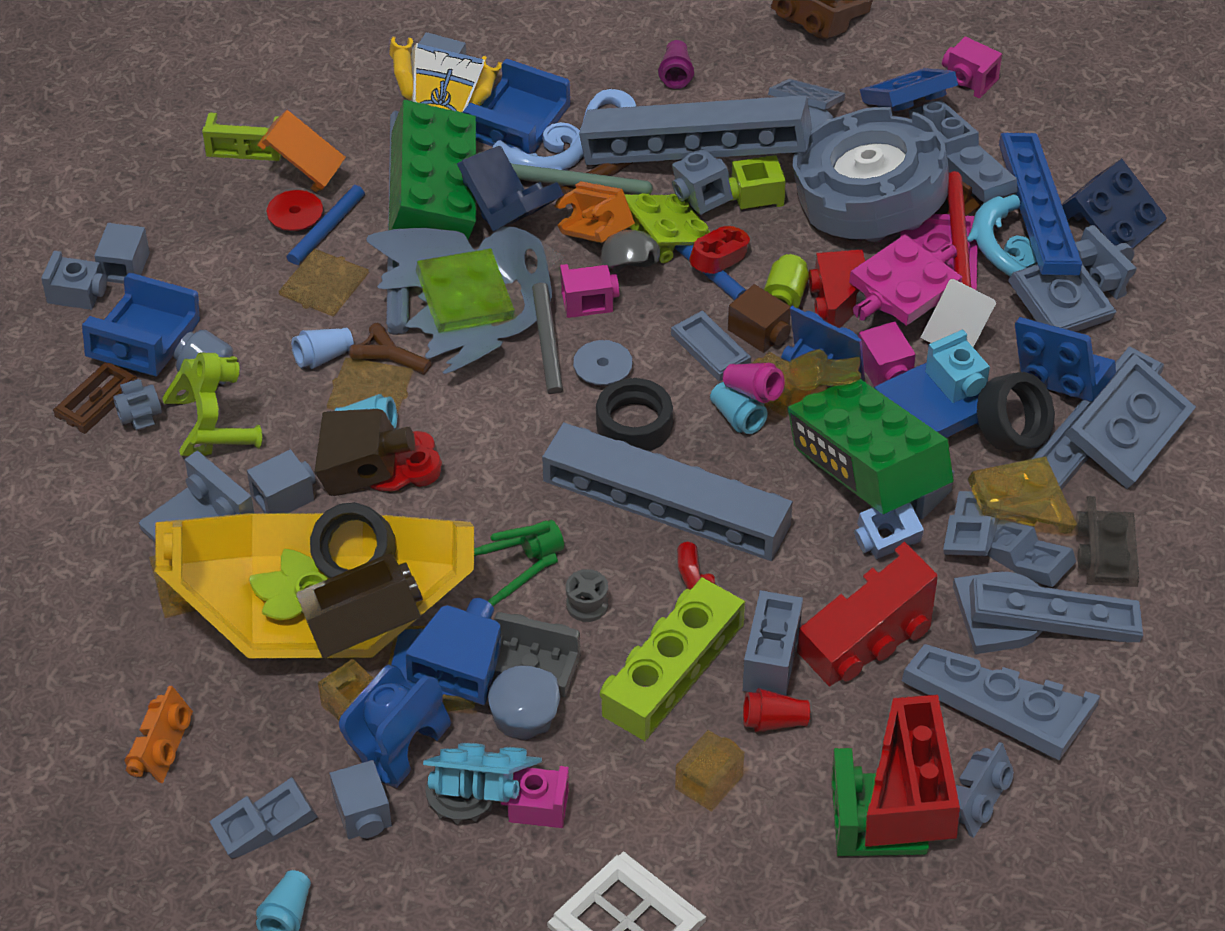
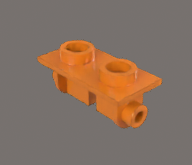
(164, 728)

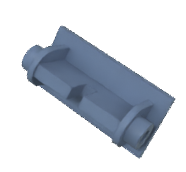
(988, 776)

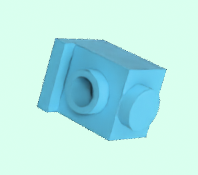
(956, 367)

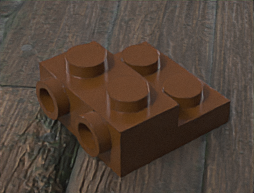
(821, 17)

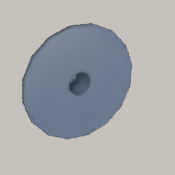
(602, 362)

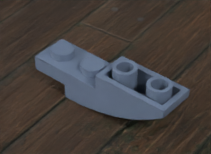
(965, 155)

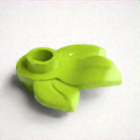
(280, 587)

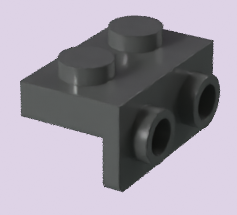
(538, 645)

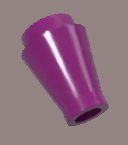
(676, 66)

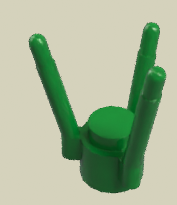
(536, 540)

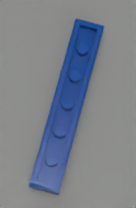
(1040, 205)

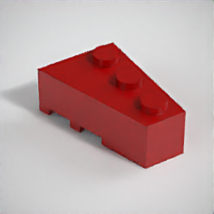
(872, 620)
(915, 778)

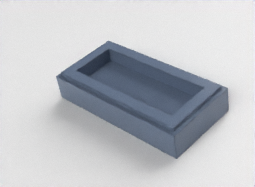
(709, 344)

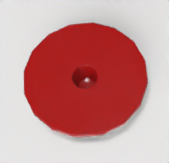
(294, 210)

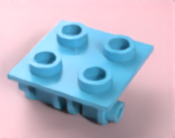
(478, 772)

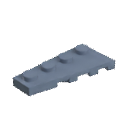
(1020, 708)

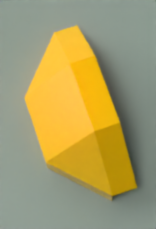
(216, 555)

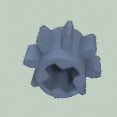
(137, 404)

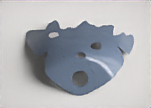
(509, 250)

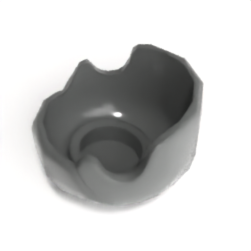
(629, 248)

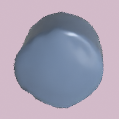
(524, 701)

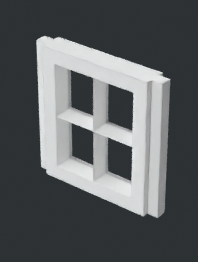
(643, 884)

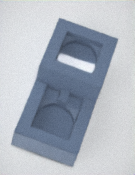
(968, 529)
(1021, 551)
(253, 825)

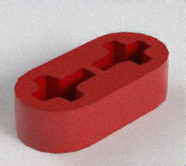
(719, 249)

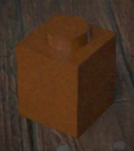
(759, 318)

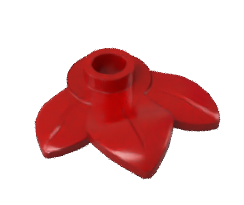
(418, 466)

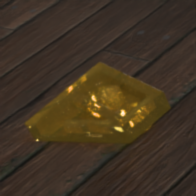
(1022, 492)

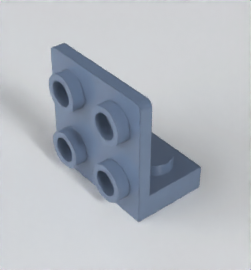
(207, 495)

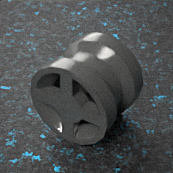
(590, 585)

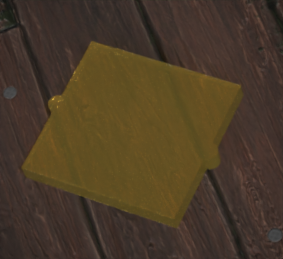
(323, 282)
(366, 379)

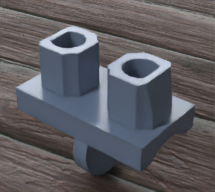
(1106, 263)

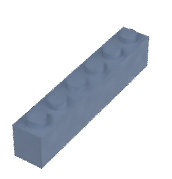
(684, 128)
(667, 491)

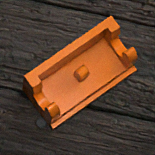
(303, 149)
(596, 212)

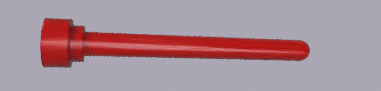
(958, 226)

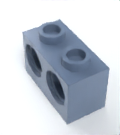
(772, 643)

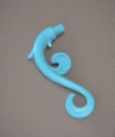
(982, 231)

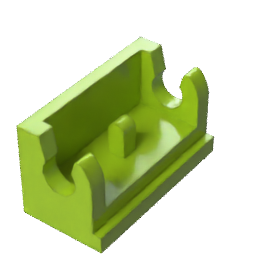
(235, 141)

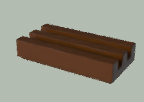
(100, 400)

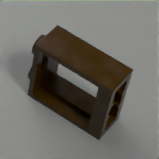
(360, 604)

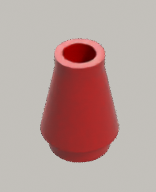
(773, 711)

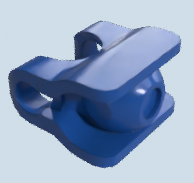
(388, 716)

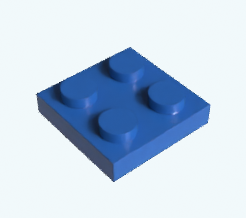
(902, 90)

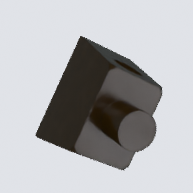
(358, 449)

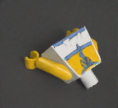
(441, 76)

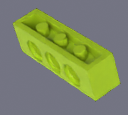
(672, 658)

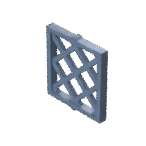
(817, 96)

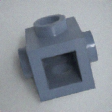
(702, 181)

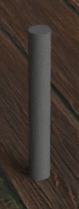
(547, 338)

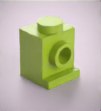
(758, 182)

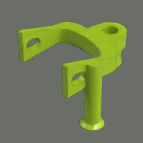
(200, 381)

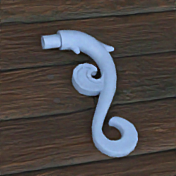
(564, 132)

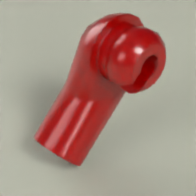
(689, 565)

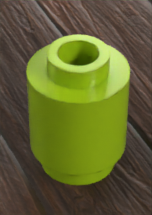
(788, 279)

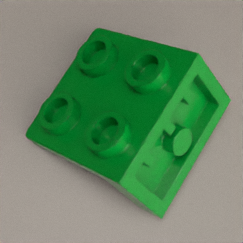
(851, 801)

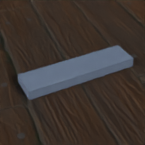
(1055, 610)

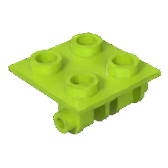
(666, 221)

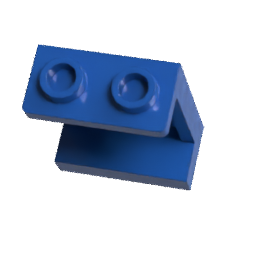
(521, 107)
(143, 325)
(928, 403)

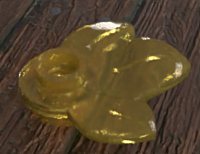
(814, 369)

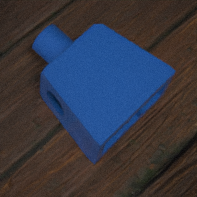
(458, 650)

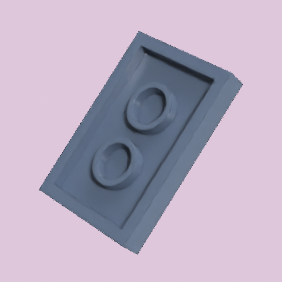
(1130, 421)

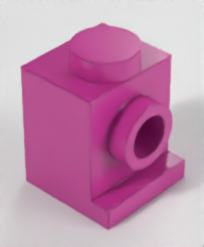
(974, 65)
(588, 290)
(540, 797)

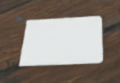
(958, 310)

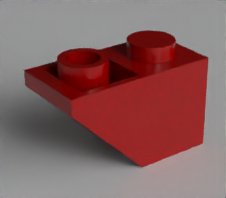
(832, 284)

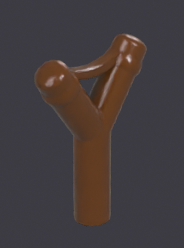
(387, 350)

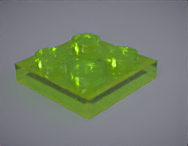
(464, 290)

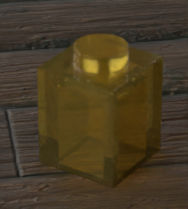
(709, 770)

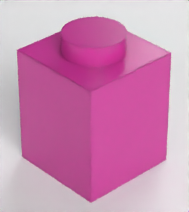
(886, 353)

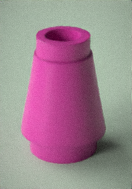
(755, 380)

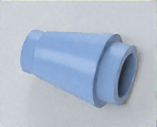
(320, 346)

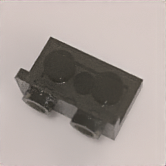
(1108, 546)

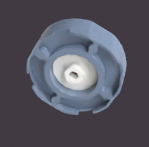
(872, 174)

